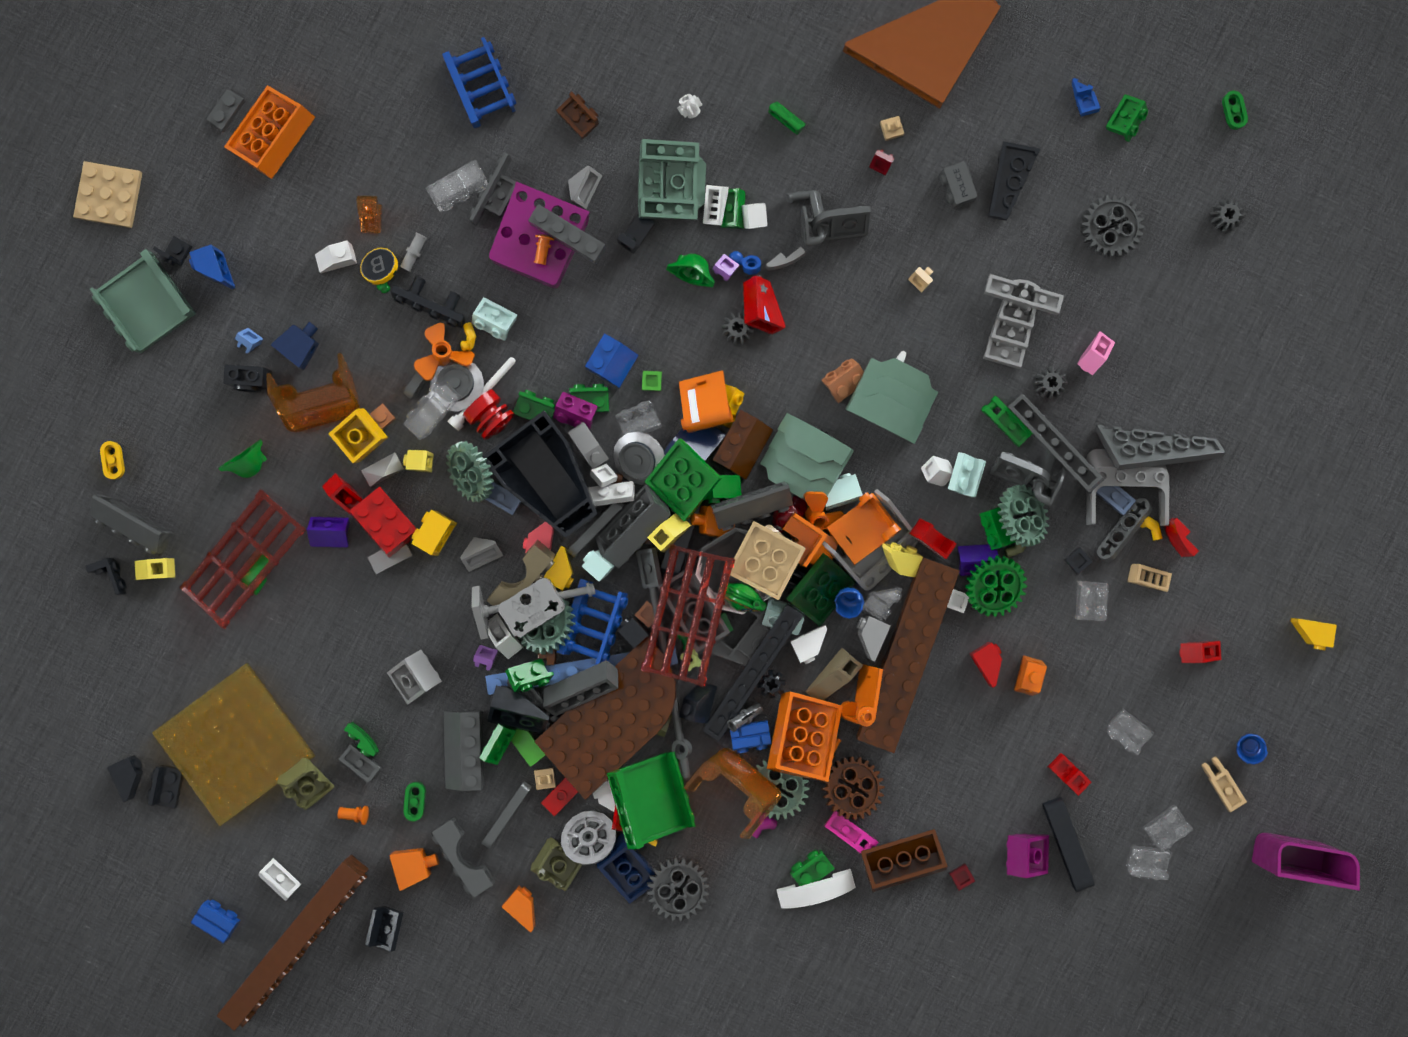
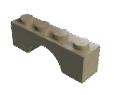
(535, 560)

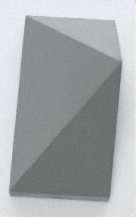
(583, 186)
(382, 469)
(479, 553)

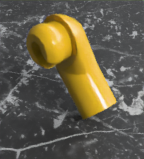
(470, 337)
(1154, 526)

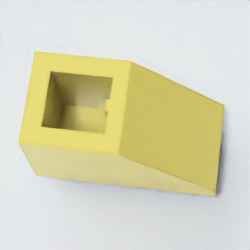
(668, 532)
(901, 559)
(155, 568)

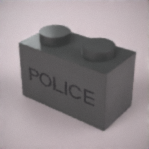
(958, 185)

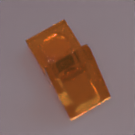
(369, 214)

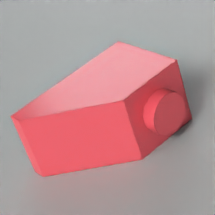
(543, 533)

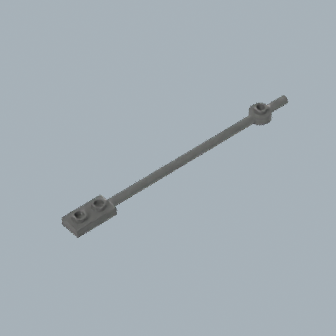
(650, 579)

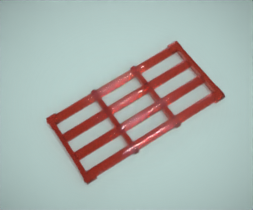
(224, 567)
(692, 635)

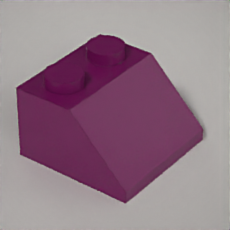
(1027, 855)

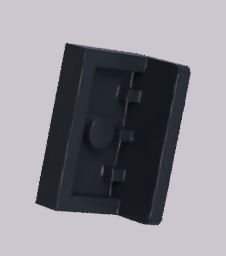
(384, 928)

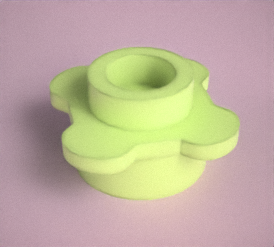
(696, 661)

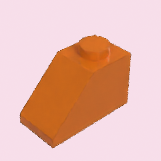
(521, 907)

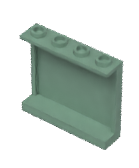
(143, 303)

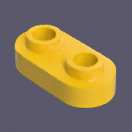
(110, 461)

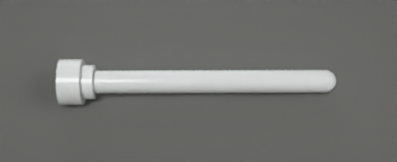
(458, 420)

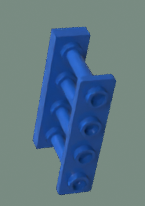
(468, 97)
(580, 609)

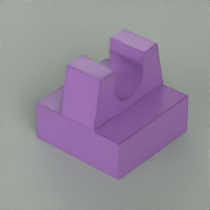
(725, 267)
(485, 656)

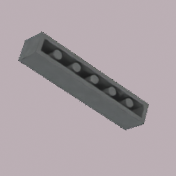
(1056, 443)

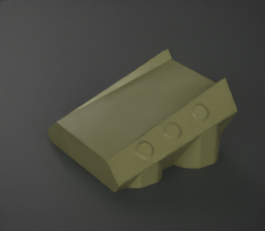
(304, 783)
(554, 865)

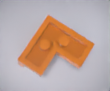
(807, 536)

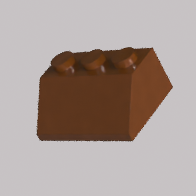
(743, 444)

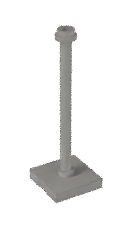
(482, 611)

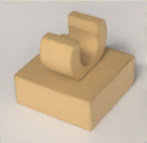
(892, 128)
(921, 278)
(545, 778)

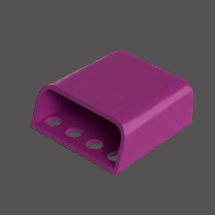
(516, 240)
(1306, 861)

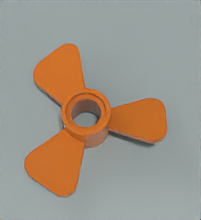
(428, 365)
(815, 513)

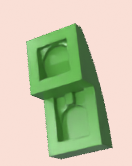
(527, 747)

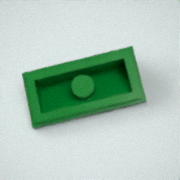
(786, 117)
(733, 210)

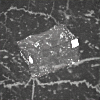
(639, 418)
(1091, 601)
(1129, 731)
(1167, 828)
(1148, 862)

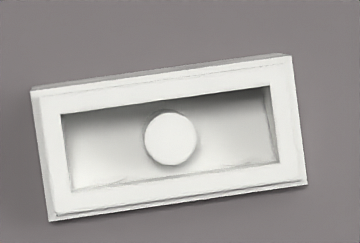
(279, 879)

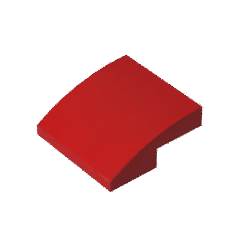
(1177, 535)

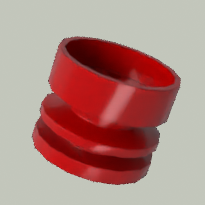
(491, 418)

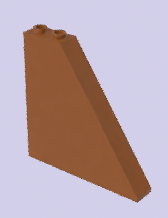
(926, 46)

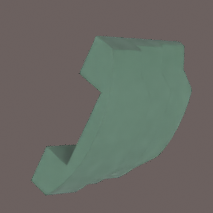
(670, 180)
(893, 397)
(805, 457)

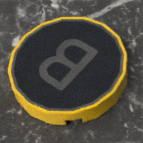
(379, 266)

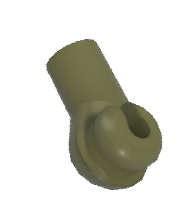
(1014, 550)

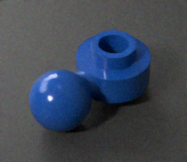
(750, 264)

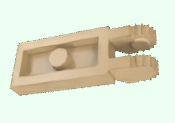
(1224, 786)

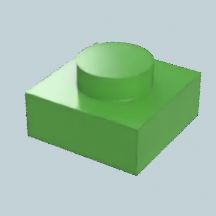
(651, 381)

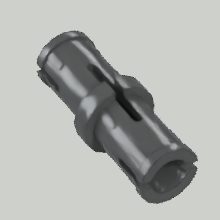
(749, 714)

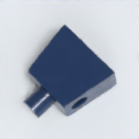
(297, 344)

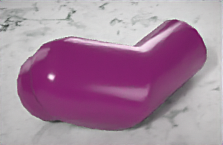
(766, 824)

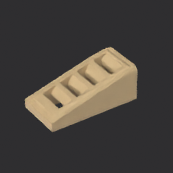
(1137, 577)

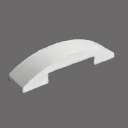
(817, 891)

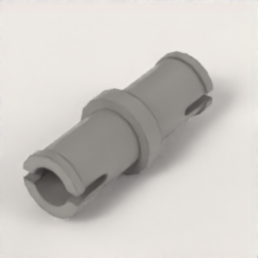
(413, 252)

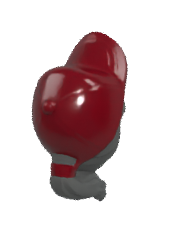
(780, 519)

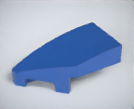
(1085, 98)

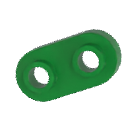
(1237, 110)
(414, 800)

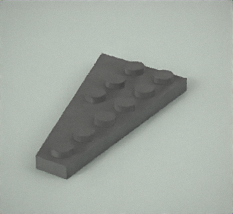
(1153, 448)

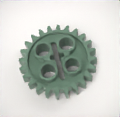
(469, 471)
(1028, 529)
(560, 623)
(798, 793)

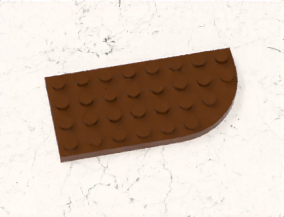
(612, 727)

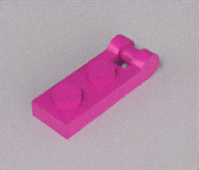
(849, 832)

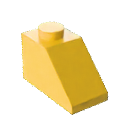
(561, 570)
(1316, 633)

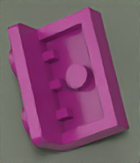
(574, 410)

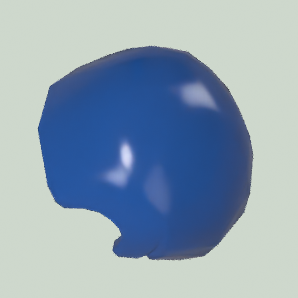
(849, 603)
(1251, 749)

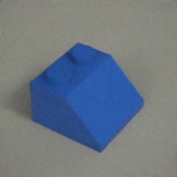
(212, 264)
(611, 360)

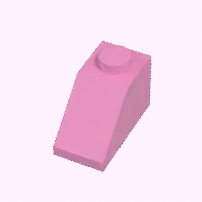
(1096, 353)

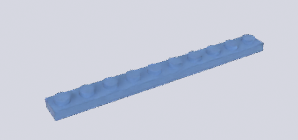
(562, 670)

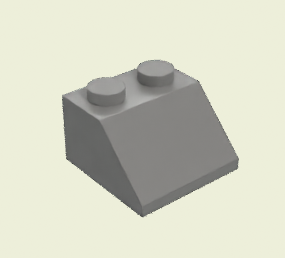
(872, 635)
(414, 676)

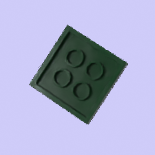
(819, 589)

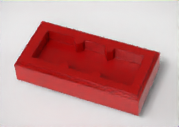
(559, 797)

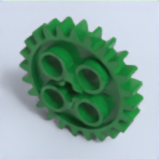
(996, 586)

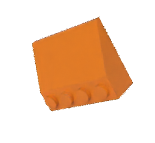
(269, 131)
(804, 736)

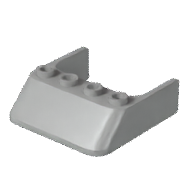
(1138, 477)
(875, 566)

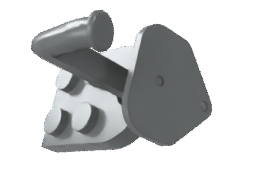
(831, 223)
(1025, 472)

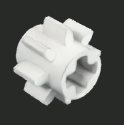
(689, 106)

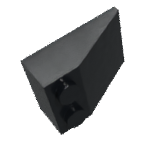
(516, 711)

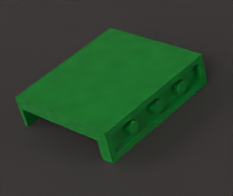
(651, 799)

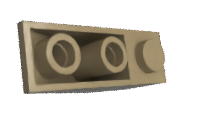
(834, 675)

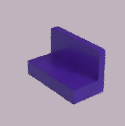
(328, 532)
(973, 555)

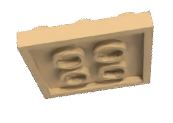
(107, 194)
(766, 560)

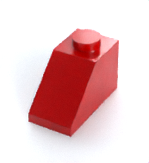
(342, 493)
(1200, 652)
(988, 662)

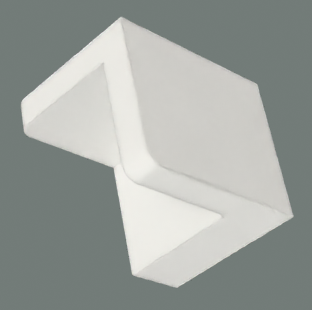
(754, 215)
(937, 471)

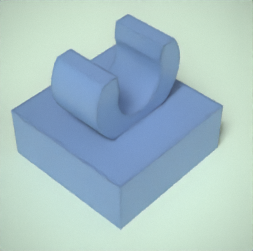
(248, 339)

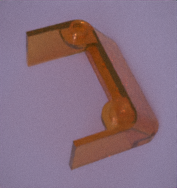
(316, 405)
(761, 791)

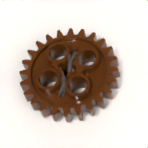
(860, 772)

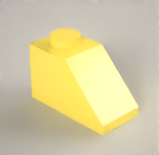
(418, 460)

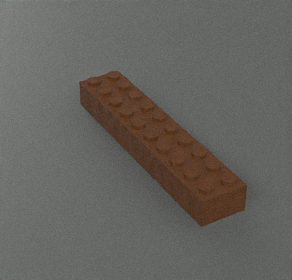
(909, 652)
(290, 946)

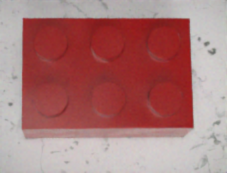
(383, 522)

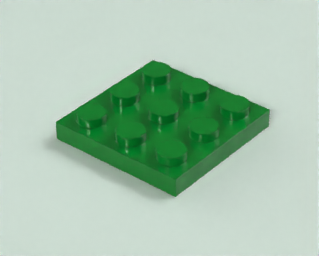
(682, 479)

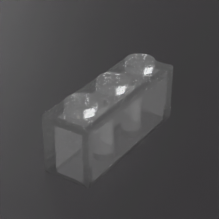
(457, 186)
(431, 409)

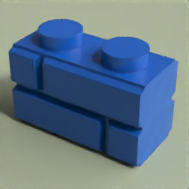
(751, 735)
(215, 920)

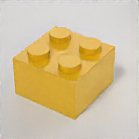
(358, 435)
(433, 532)

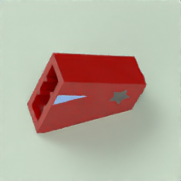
(761, 306)

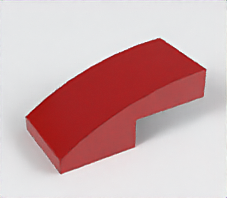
(1069, 774)

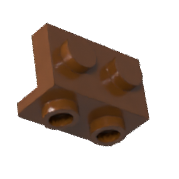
(578, 115)

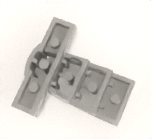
(1016, 317)

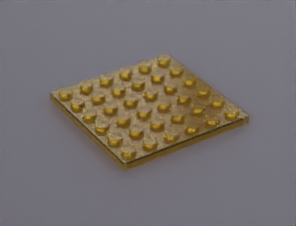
(232, 744)

